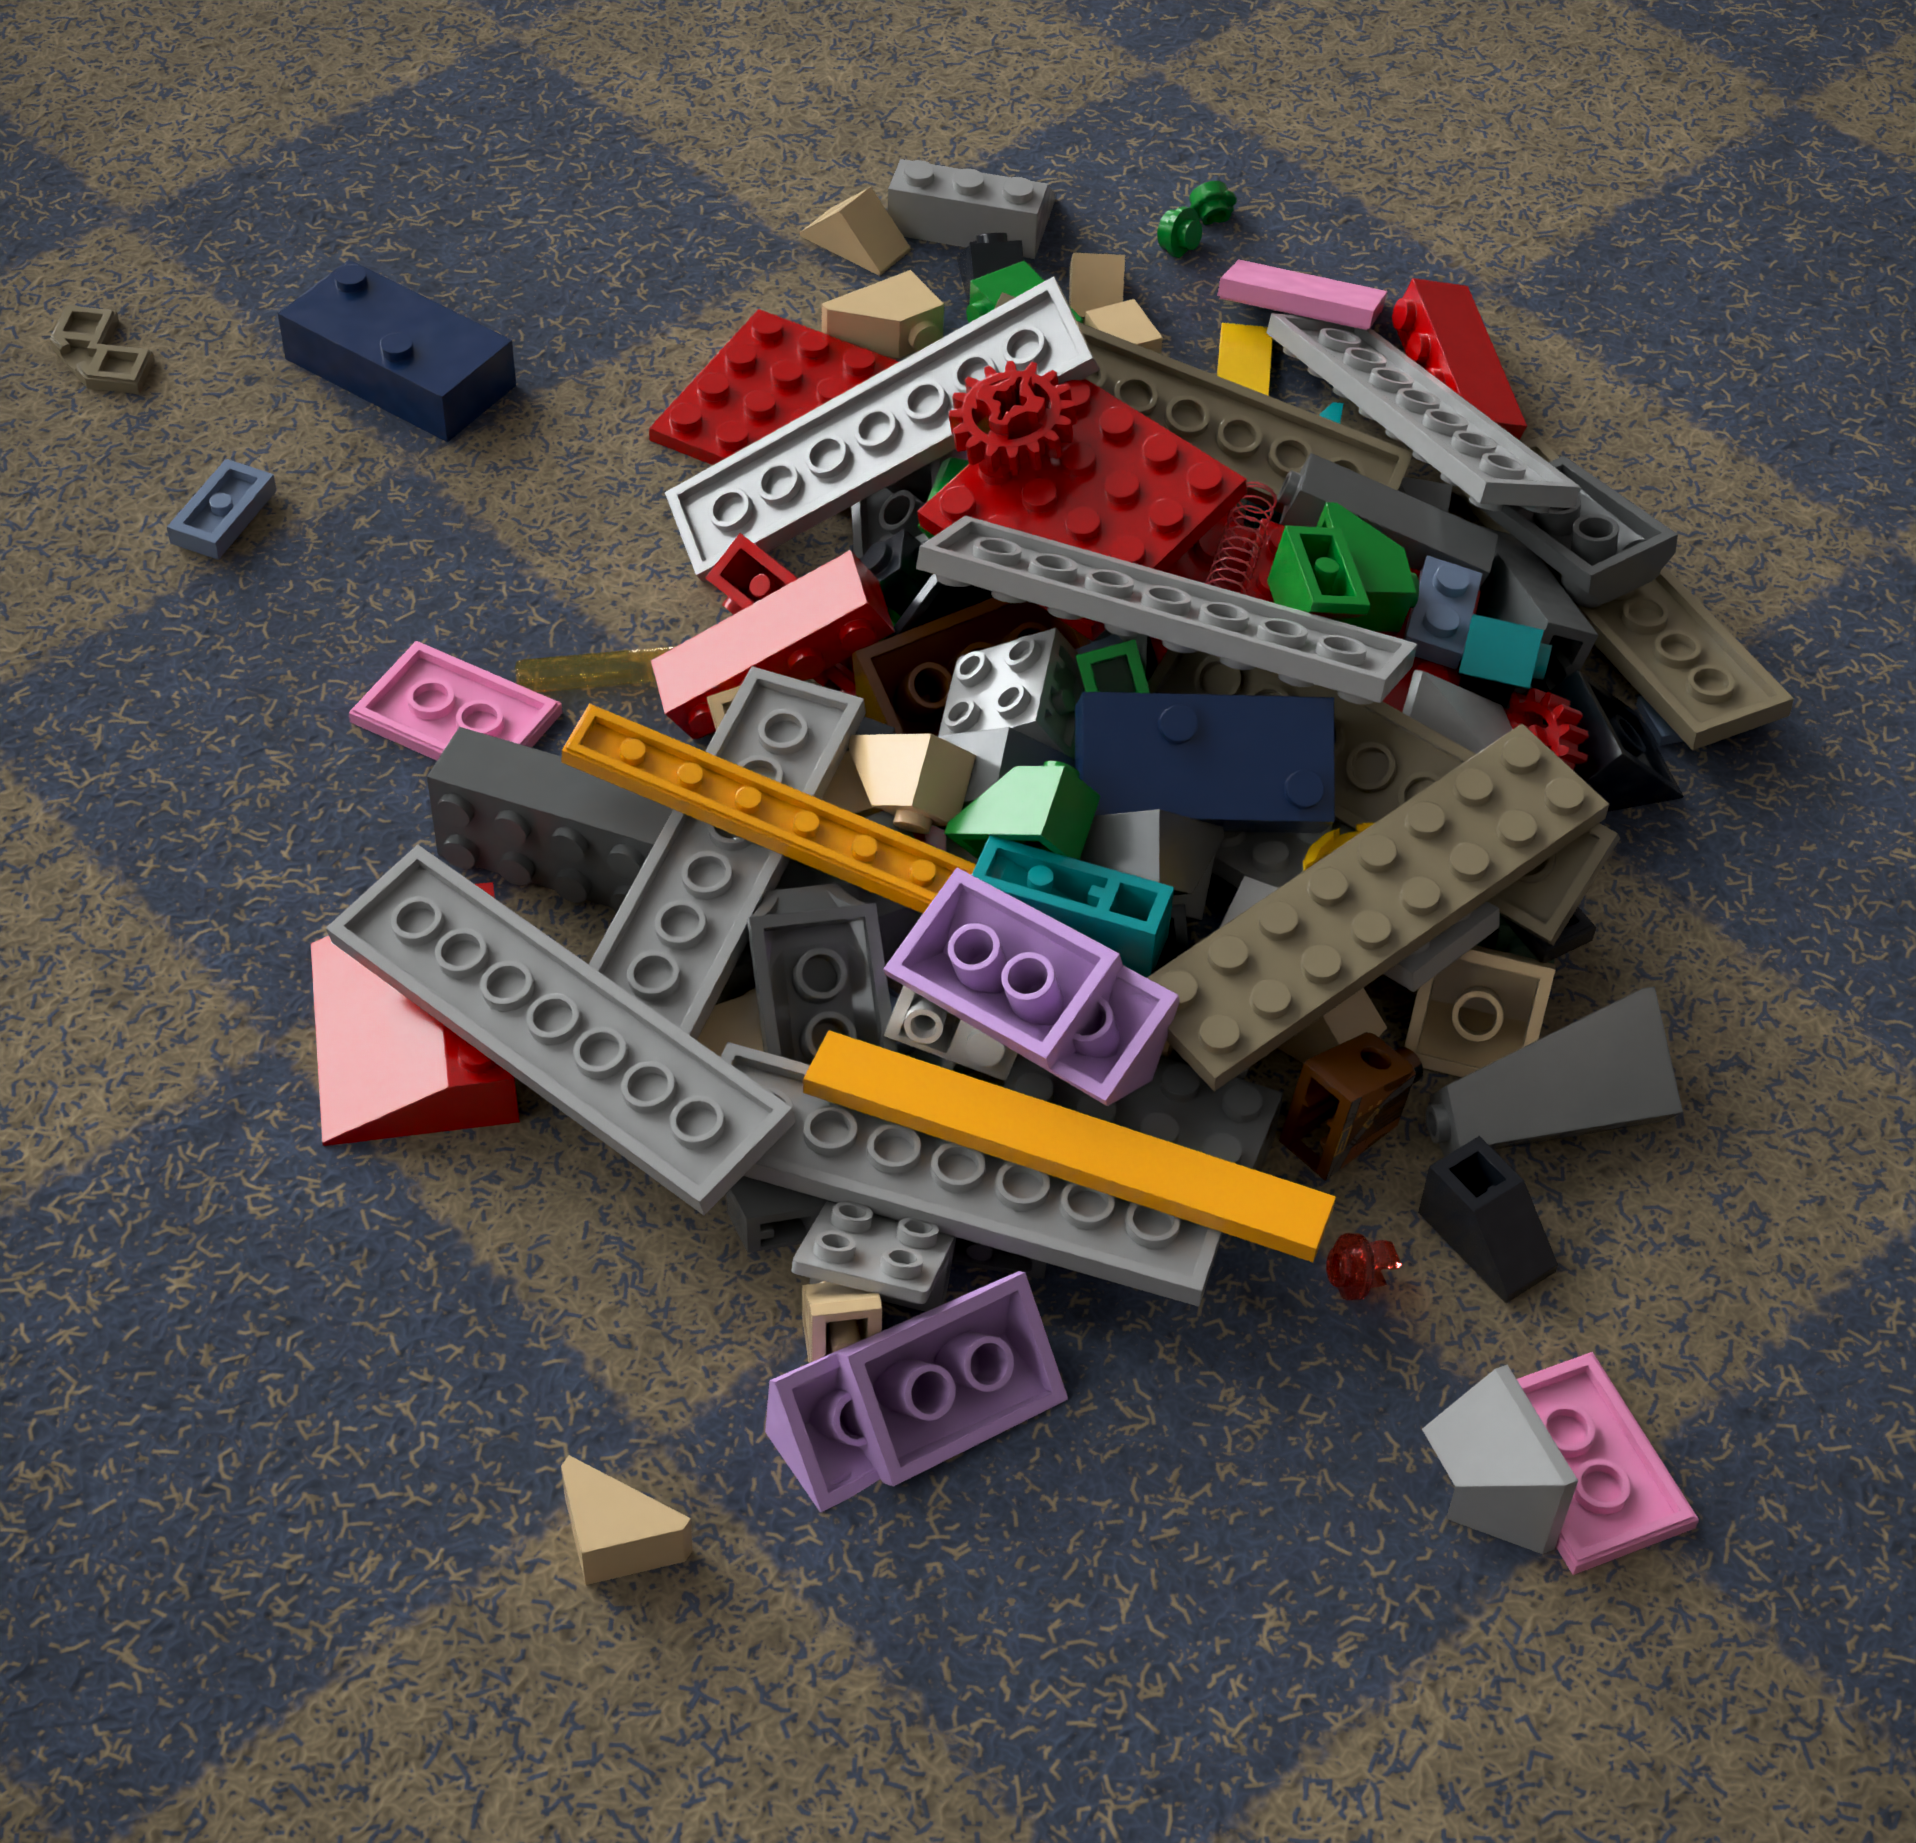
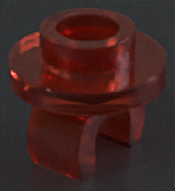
(1357, 1264)

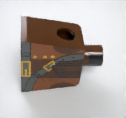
(1364, 1087)

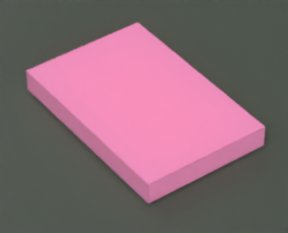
(1302, 294)
(434, 694)
(1623, 1486)

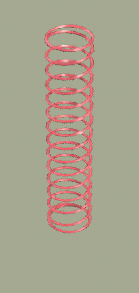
(1217, 555)

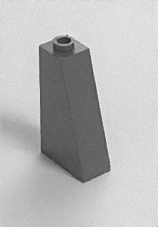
(1400, 517)
(1528, 594)
(1574, 1082)

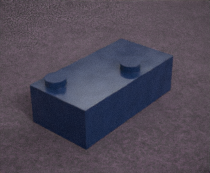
(398, 350)
(1211, 757)

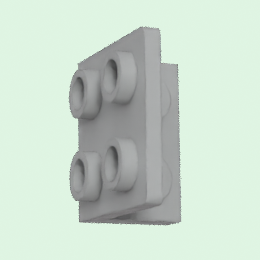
(1019, 686)
(877, 1254)

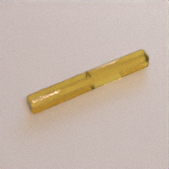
(588, 670)

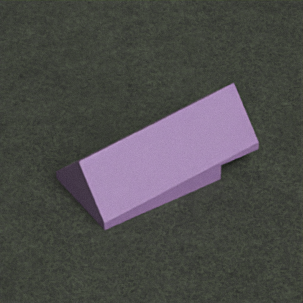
(1037, 988)
(915, 1393)

